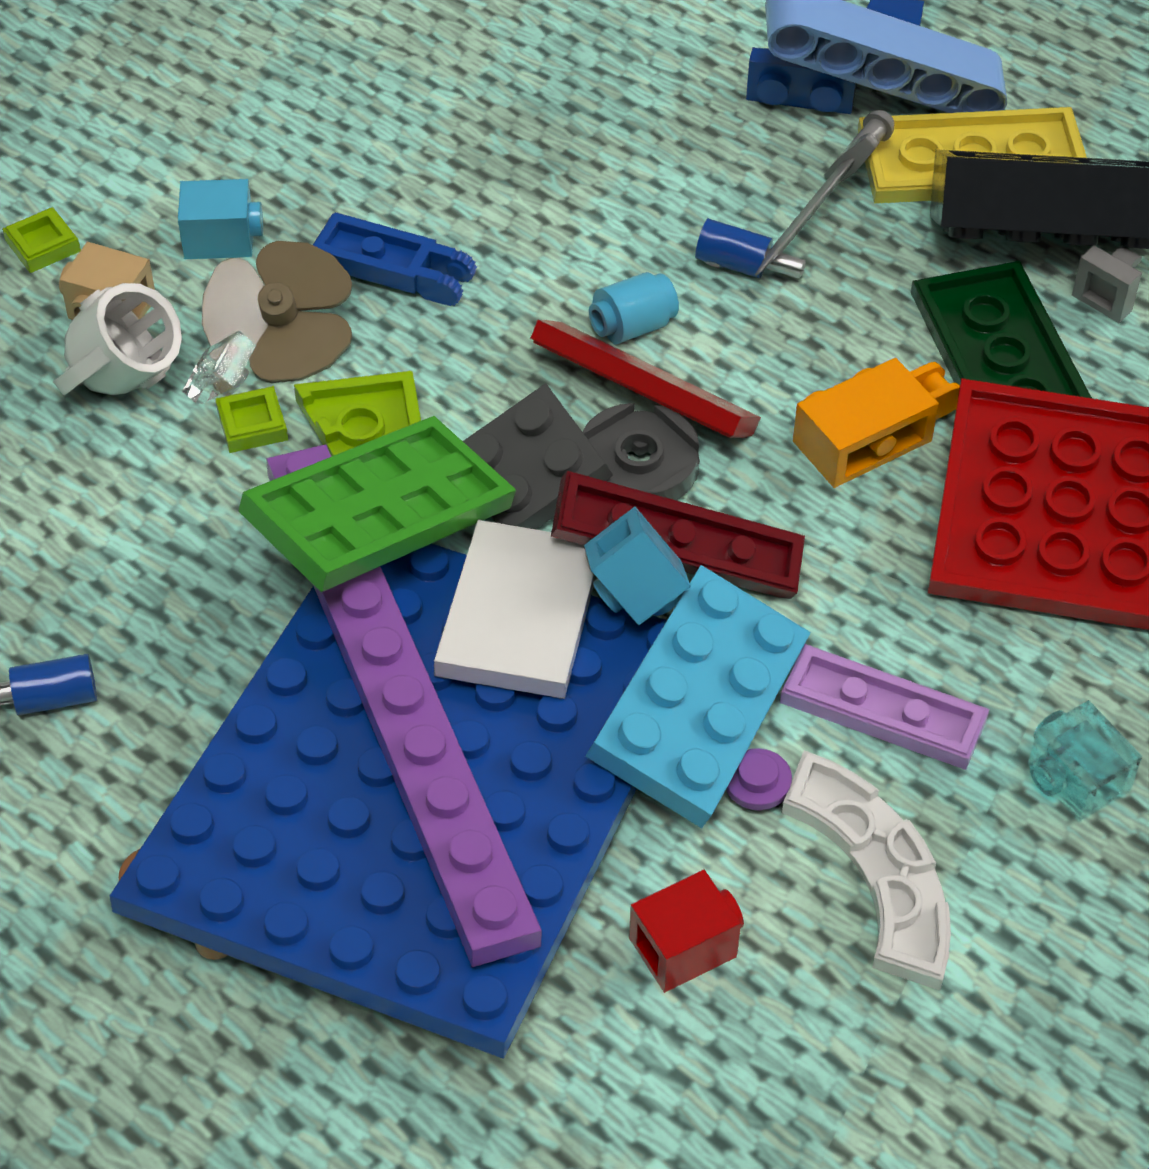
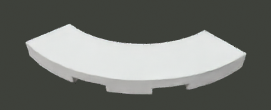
(891, 859)

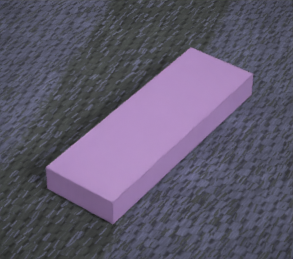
(884, 706)

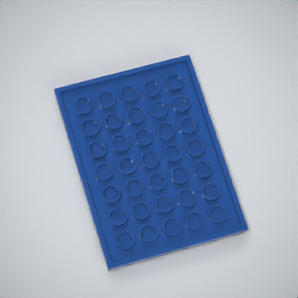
(304, 852)

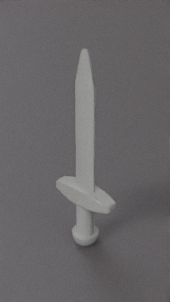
(876, 127)

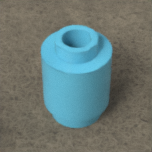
(633, 307)

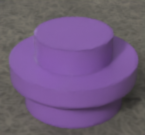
(760, 780)

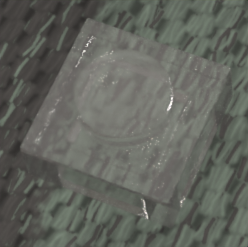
(220, 369)

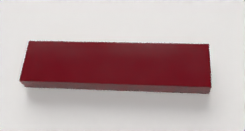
(730, 546)

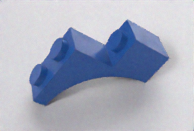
(794, 85)

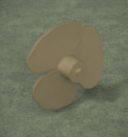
(271, 314)

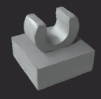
(1108, 281)

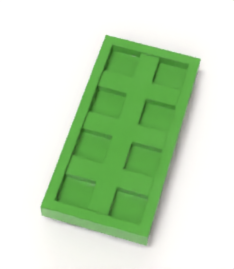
(376, 502)

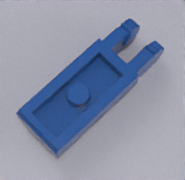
(397, 258)

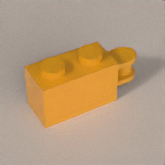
(872, 418)

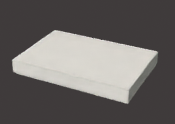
(517, 611)

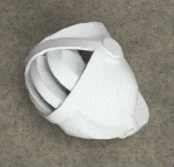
(112, 347)

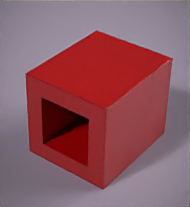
(686, 929)

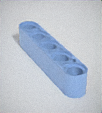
(886, 54)

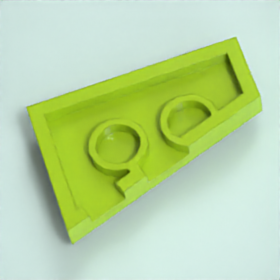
(358, 408)

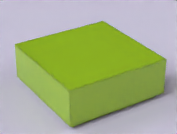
(41, 239)
(251, 419)

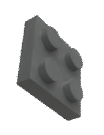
(532, 452)

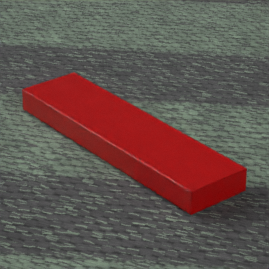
(645, 379)

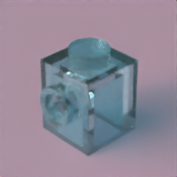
(1082, 760)

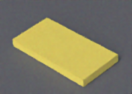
(904, 163)

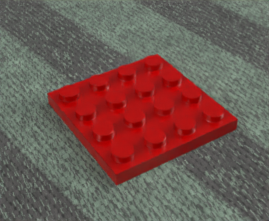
(1046, 505)

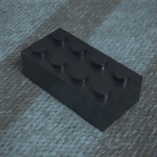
(1041, 194)

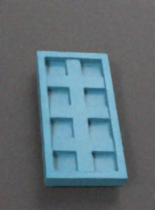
(699, 696)

